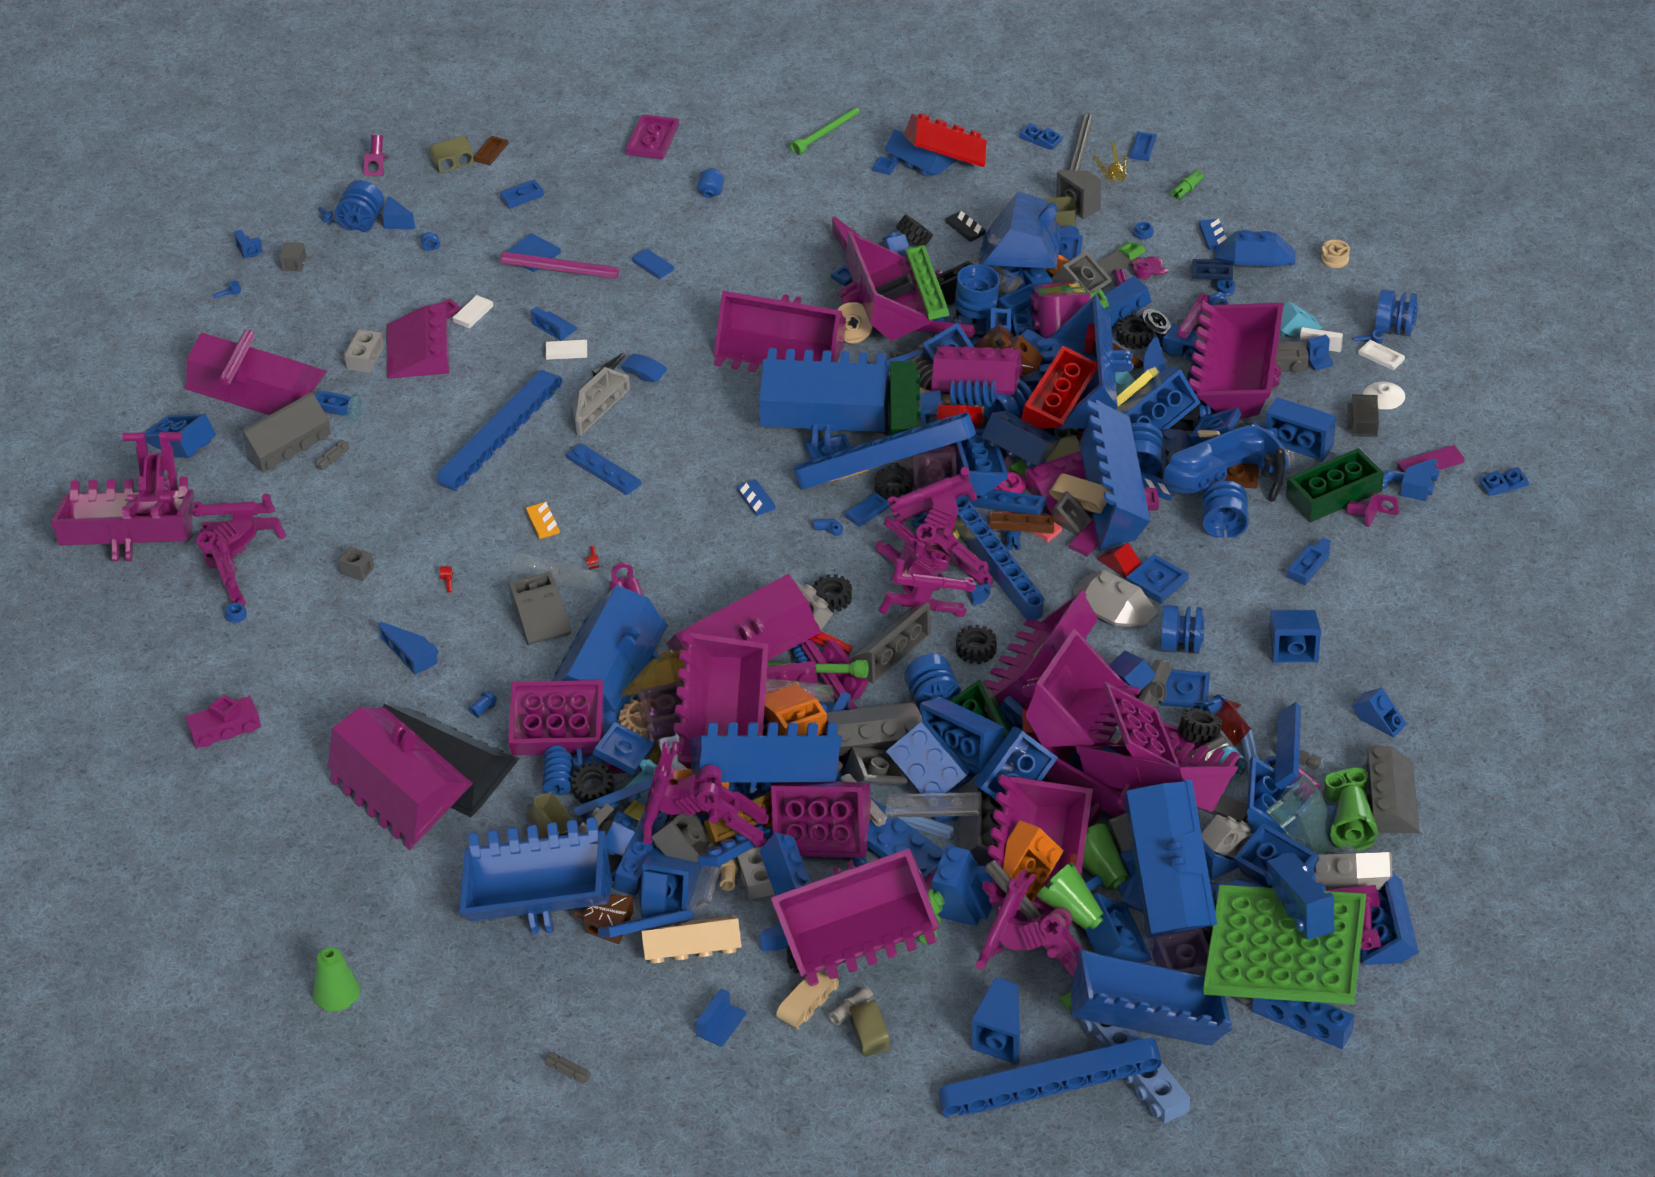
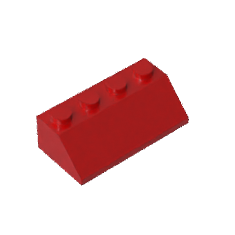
(946, 139)
(1059, 389)

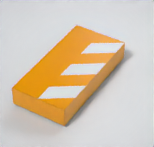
(542, 520)

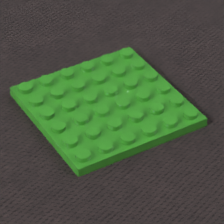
(1265, 957)

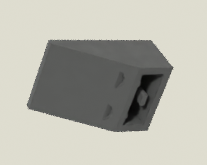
(539, 607)

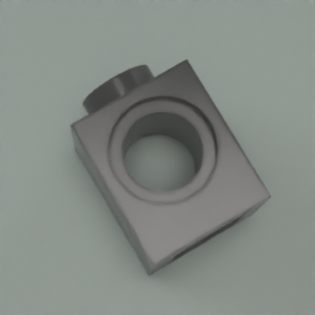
(293, 256)
(356, 563)

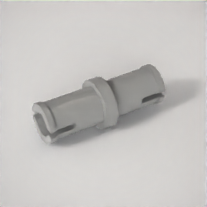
(842, 1012)

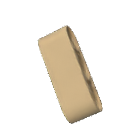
(1086, 493)
(805, 999)

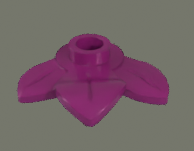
(1145, 267)

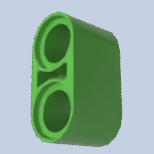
(1337, 781)

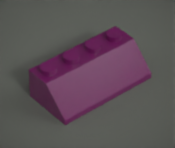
(977, 364)

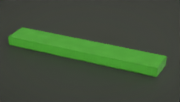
(927, 282)

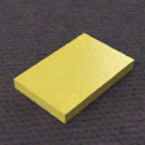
(1137, 385)

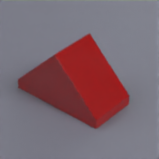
(1121, 559)

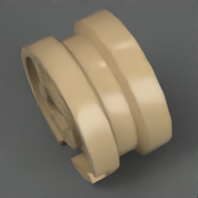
(1335, 253)

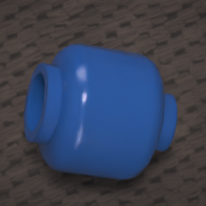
(710, 183)

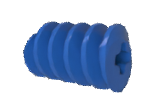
(973, 394)
(557, 771)

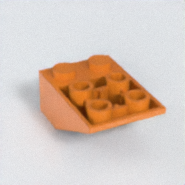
(797, 706)
(1030, 850)

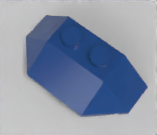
(1255, 249)

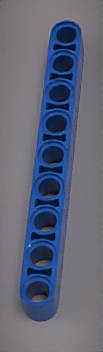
(498, 429)
(884, 450)
(999, 560)
(1050, 1077)

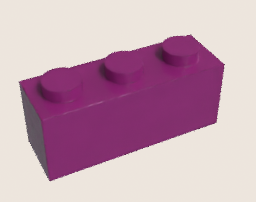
(207, 729)

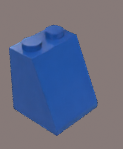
(1294, 636)
(681, 879)
(951, 882)
(998, 1022)

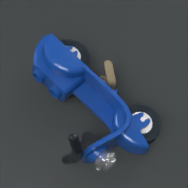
(1207, 462)

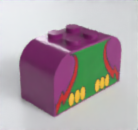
(1056, 305)

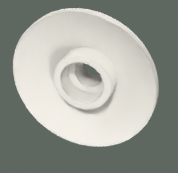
(1388, 394)

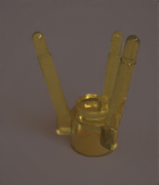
(1116, 170)

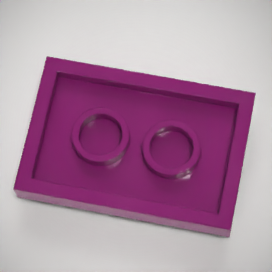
(652, 136)

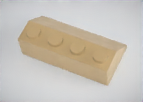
(691, 938)

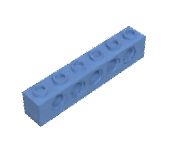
(1157, 1087)

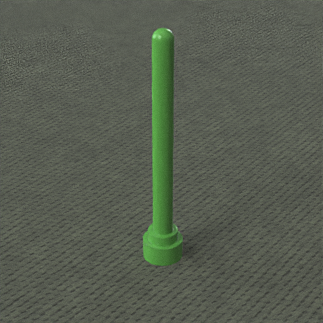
(801, 144)
(858, 668)

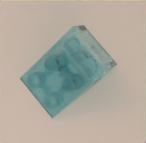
(1304, 815)

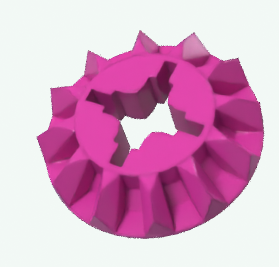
(1015, 480)

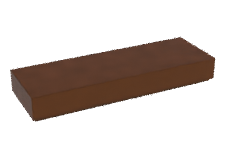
(1020, 522)

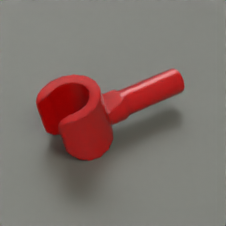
(592, 559)
(446, 573)

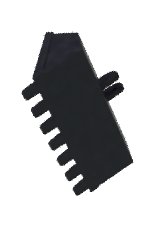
(472, 757)

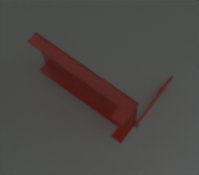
(1233, 723)

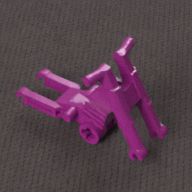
(152, 483)
(941, 520)
(231, 536)
(921, 574)
(699, 794)
(1030, 933)

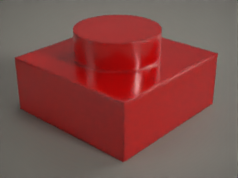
(1090, 340)

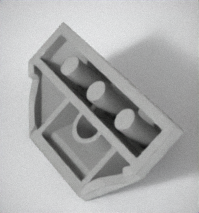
(598, 397)
(1116, 600)
(1353, 869)

